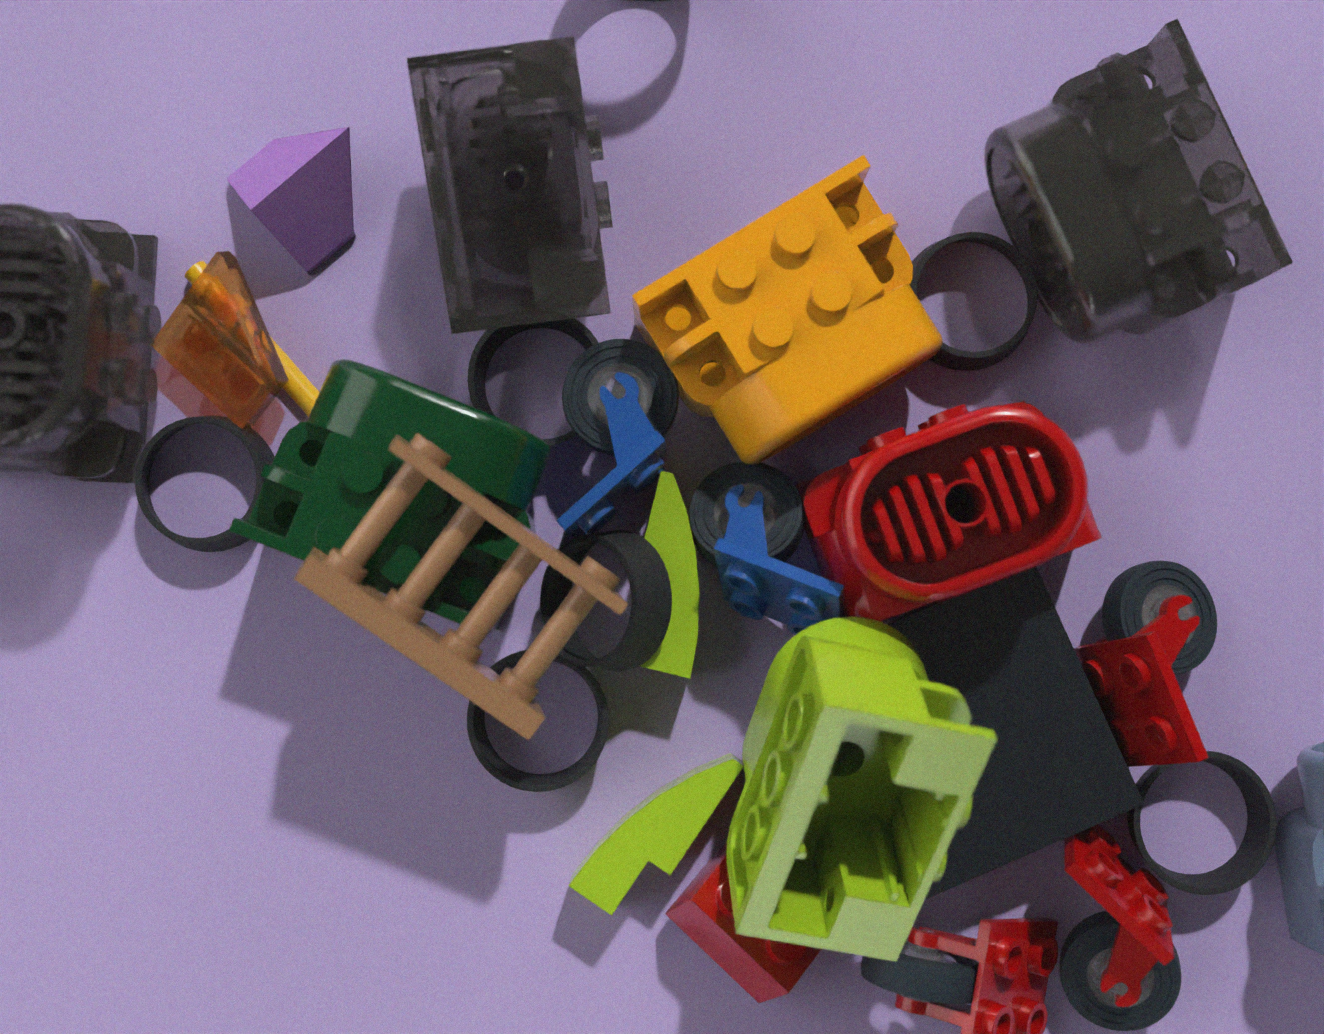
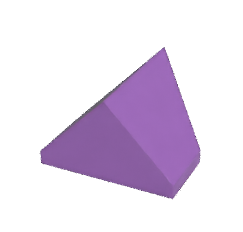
(302, 193)

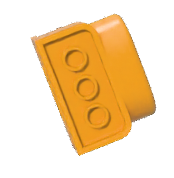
(791, 317)

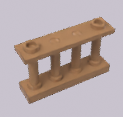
(399, 614)

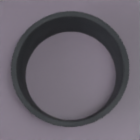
(494, 338)
(966, 360)
(259, 451)
(649, 599)
(537, 782)
(1254, 848)

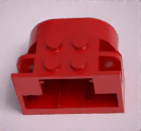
(885, 520)

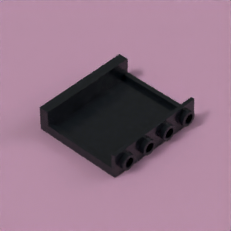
(1053, 750)

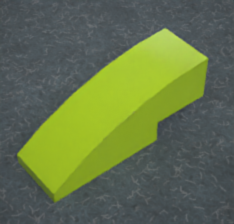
(673, 540)
(654, 831)

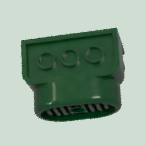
(342, 462)

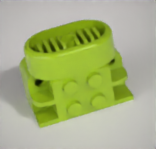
(849, 791)

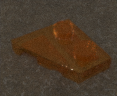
(223, 343)

